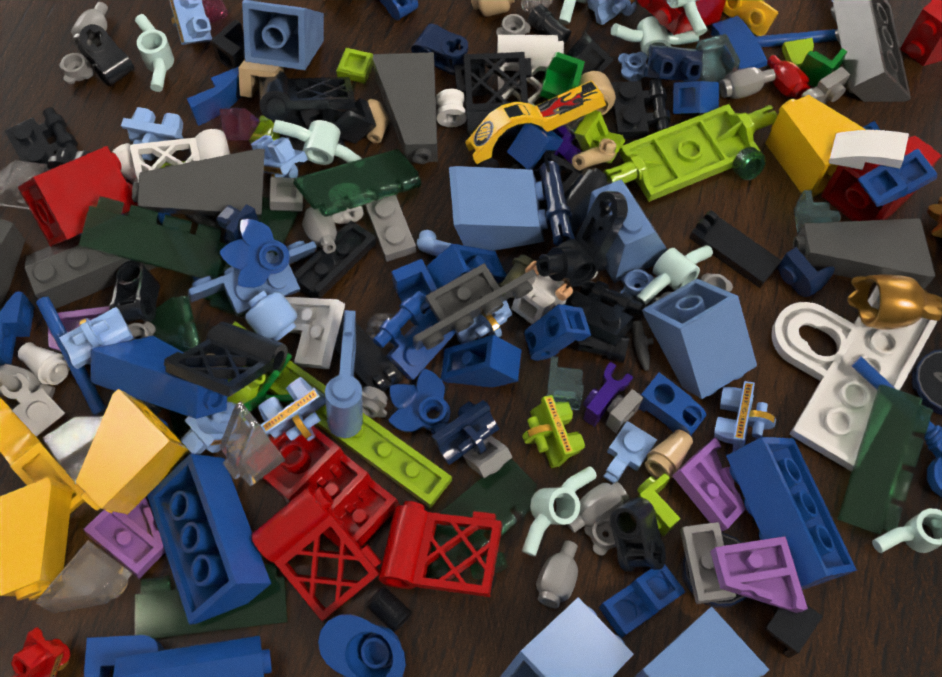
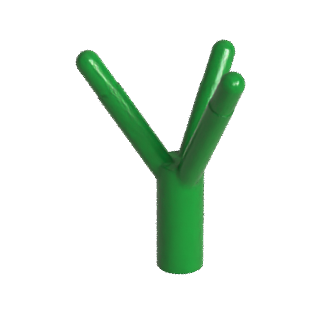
(262, 396)

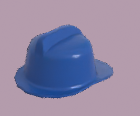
(361, 648)

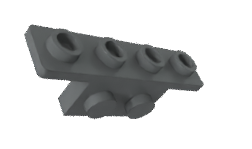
(466, 298)

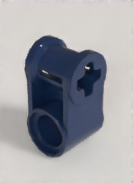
(444, 45)

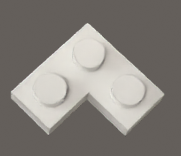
(319, 325)

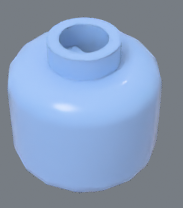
(271, 315)

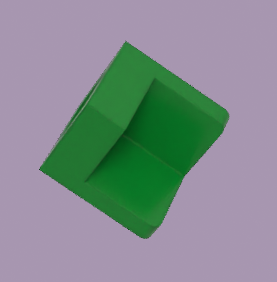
(818, 66)
(561, 75)

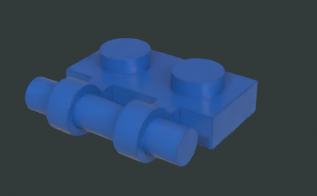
(404, 355)

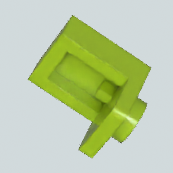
(593, 130)
(665, 516)

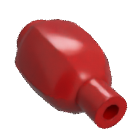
(789, 77)

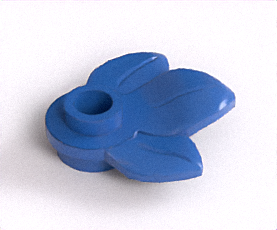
(250, 254)
(416, 401)

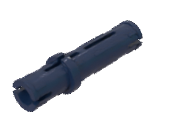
(558, 212)

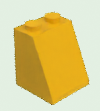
(804, 141)
(128, 456)
(33, 537)

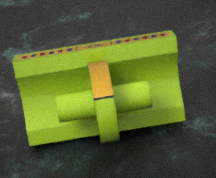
(549, 431)

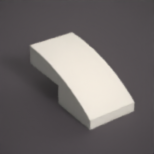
(869, 146)

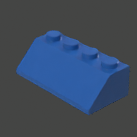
(788, 504)
(207, 538)

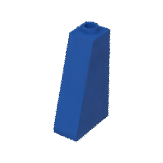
(140, 372)
(218, 659)

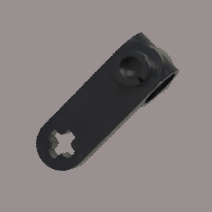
(585, 255)

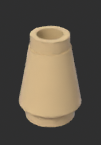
(669, 454)

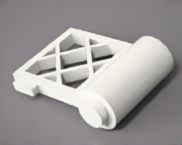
(538, 48)
(205, 145)

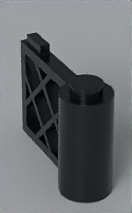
(282, 94)
(478, 112)
(576, 188)
(231, 348)

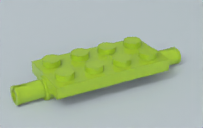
(689, 150)

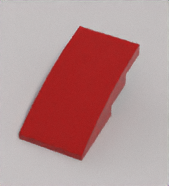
(357, 499)

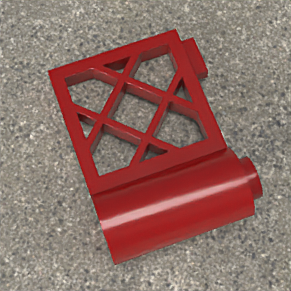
(297, 527)
(411, 544)

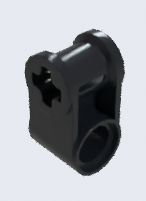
(106, 58)
(135, 292)
(638, 542)

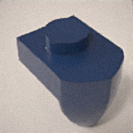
(802, 275)

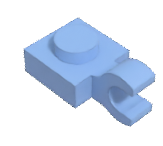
(629, 449)

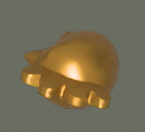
(901, 302)

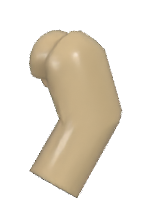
(381, 120)
(595, 155)

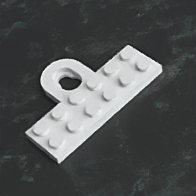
(843, 399)

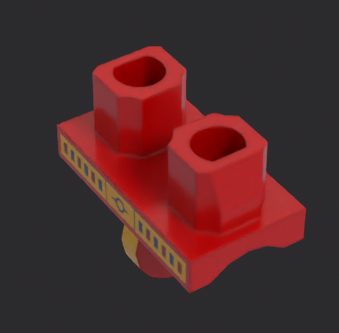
(40, 656)

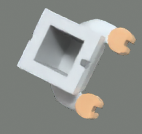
(543, 297)

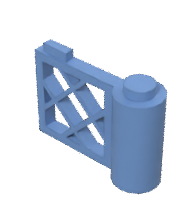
(344, 392)

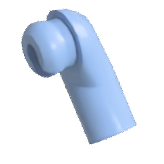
(429, 244)

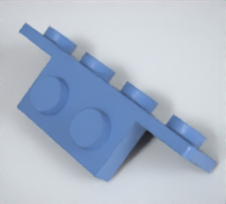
(240, 296)

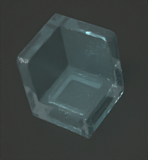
(717, 58)
(813, 212)
(565, 384)

